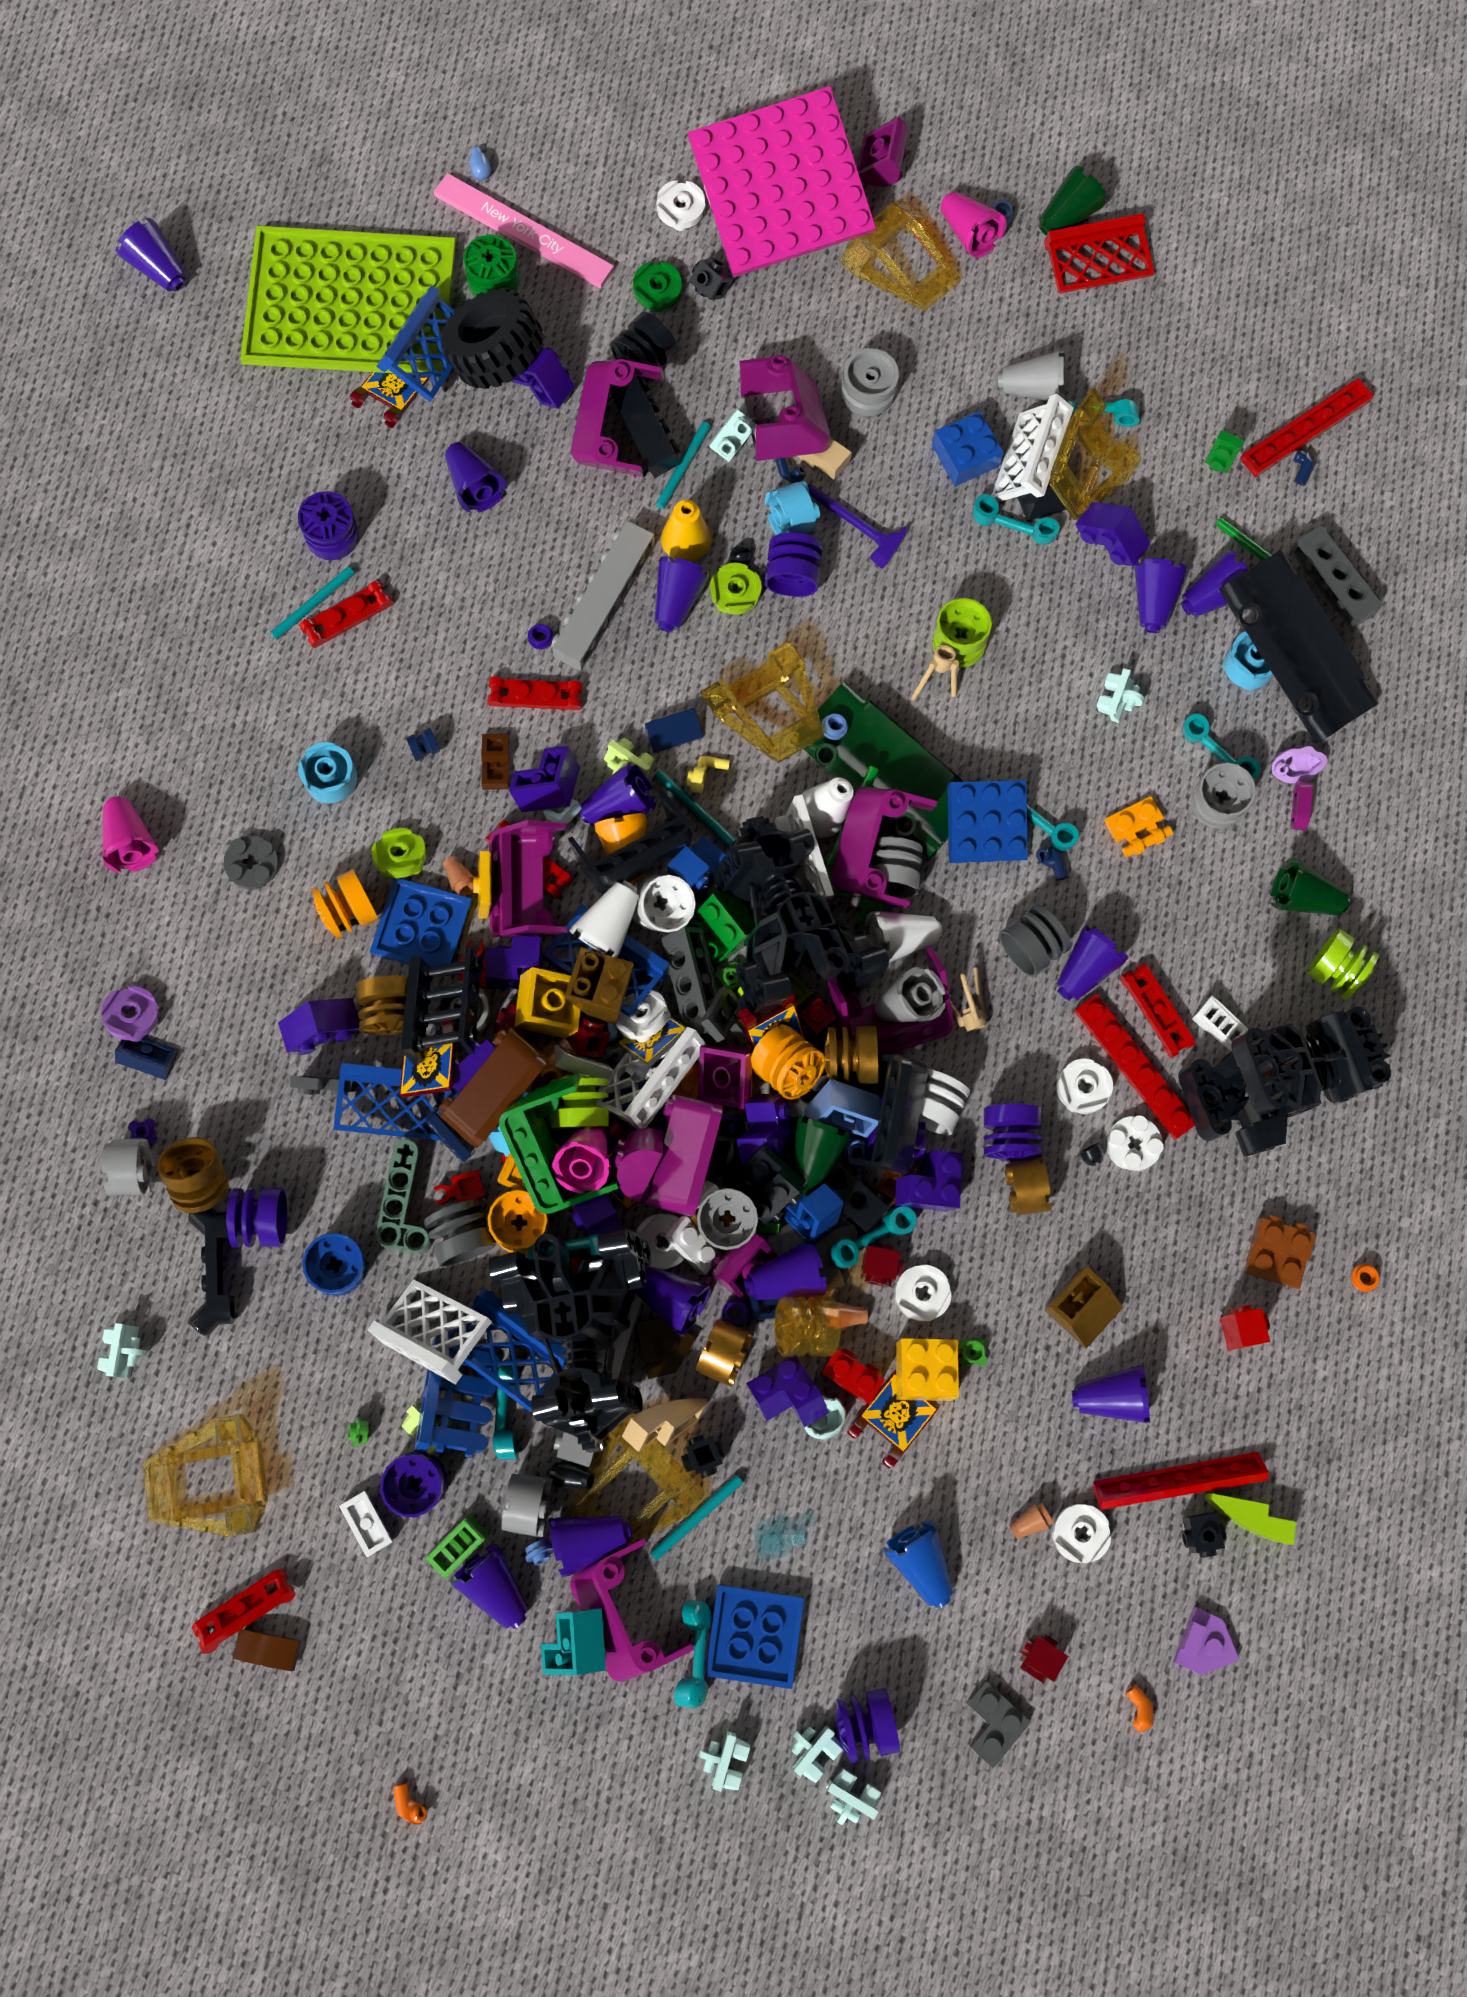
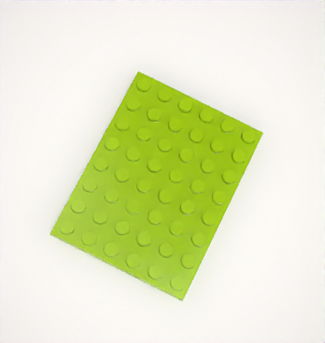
(340, 296)

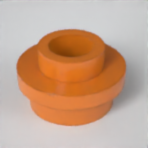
(1372, 1274)

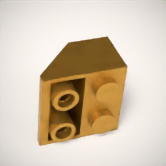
(599, 985)
(1084, 1306)

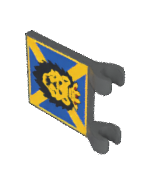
(646, 1052)

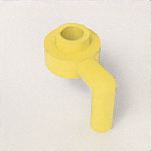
(696, 778)

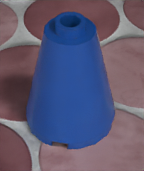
(922, 1562)

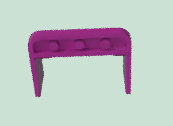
(800, 427)
(588, 445)
(851, 865)
(518, 879)
(896, 1035)
(685, 1155)
(591, 1592)

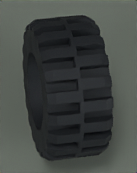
(492, 338)

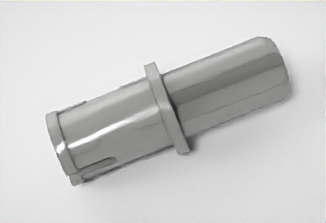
(745, 407)

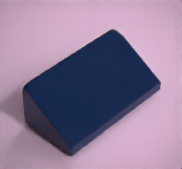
(673, 730)
(146, 1056)

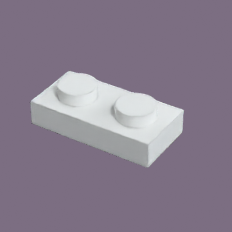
(692, 1245)
(366, 1524)

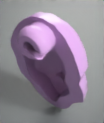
(1298, 764)

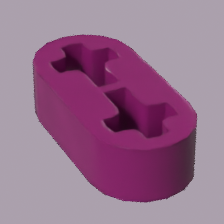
(1301, 805)

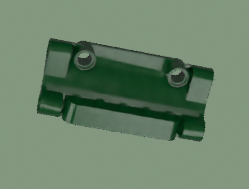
(901, 760)

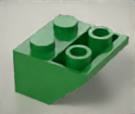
(724, 924)

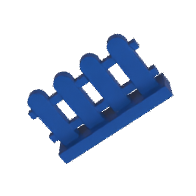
(447, 1409)

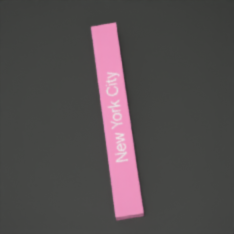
(524, 230)

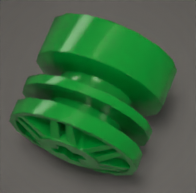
(490, 264)

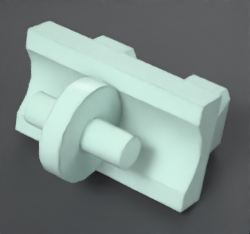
(732, 435)
(1125, 695)
(122, 1352)
(824, 1741)
(732, 1748)
(864, 1803)

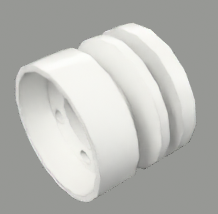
(675, 903)
(939, 1096)

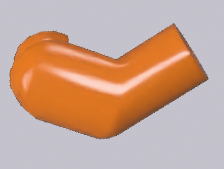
(1145, 1712)
(406, 1807)

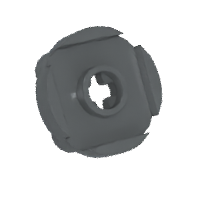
(260, 873)

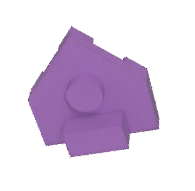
(1205, 1644)

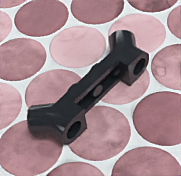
(217, 1308)

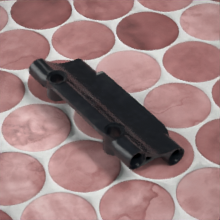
(1300, 645)

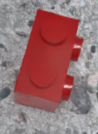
(1245, 1327)
(853, 1377)

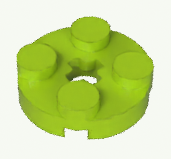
(744, 578)
(402, 866)

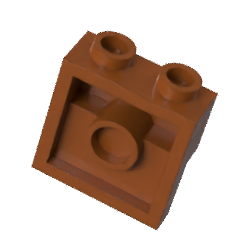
(1279, 1251)

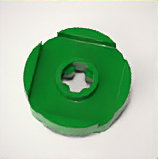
(652, 298)

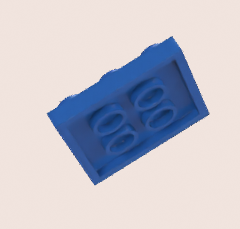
(987, 821)
(420, 923)
(754, 1636)

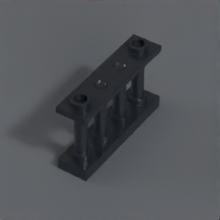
(419, 996)

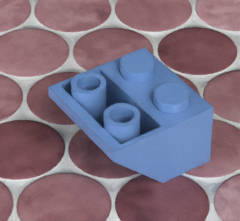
(845, 1108)

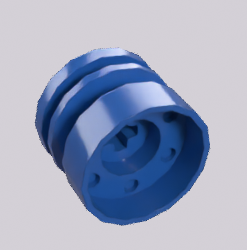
(319, 1258)

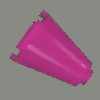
(973, 223)
(125, 837)
(583, 1160)

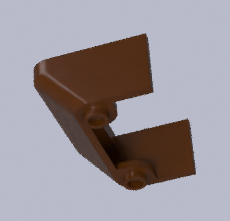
(494, 1086)

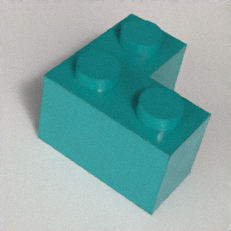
(578, 1644)

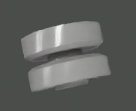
(869, 382)

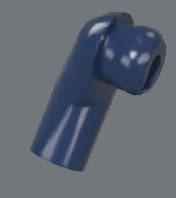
(1306, 466)
(788, 472)
(1053, 860)

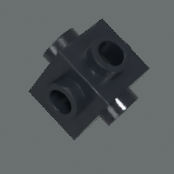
(710, 278)
(712, 1451)
(1196, 1526)

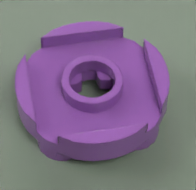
(134, 1027)

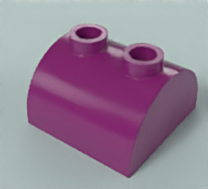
(883, 154)
(725, 1075)
(637, 1160)
(734, 1266)

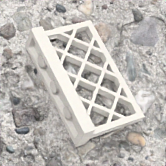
(1042, 453)
(812, 872)
(660, 1081)
(421, 1351)

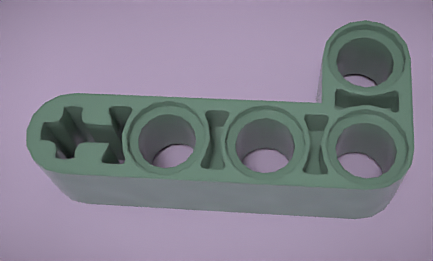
(405, 1196)

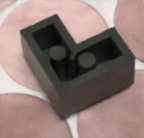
(725, 1153)

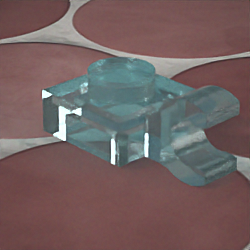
(773, 1543)

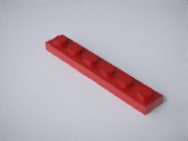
(1306, 427)
(1135, 1066)
(1180, 1480)

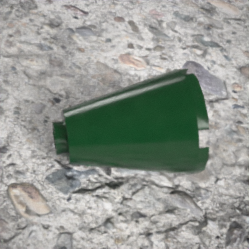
(1073, 201)
(1307, 891)
(816, 1151)

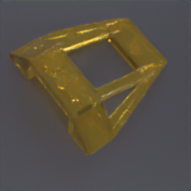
(889, 223)
(1116, 457)
(771, 677)
(660, 1466)
(243, 1512)

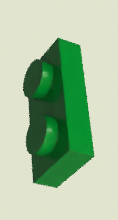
(1224, 451)

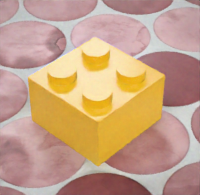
(543, 1005)
(927, 1369)

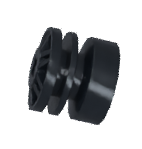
(645, 342)

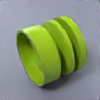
(965, 628)
(1342, 964)
(580, 1106)

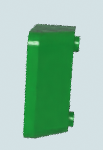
(535, 1149)

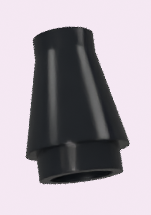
(570, 1476)

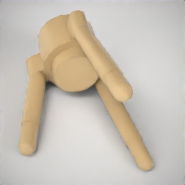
(941, 662)
(974, 1016)

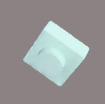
(563, 814)

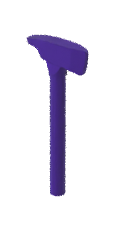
(887, 543)

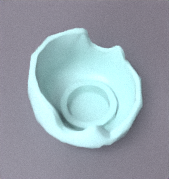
(830, 1424)

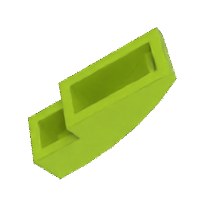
(1254, 1518)

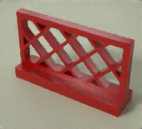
(1094, 233)

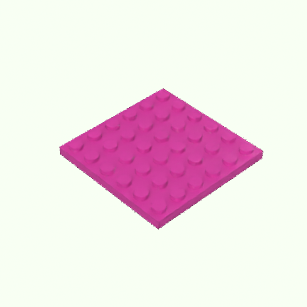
(781, 181)

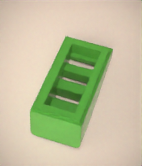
(474, 1528)

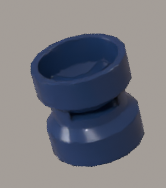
(428, 741)

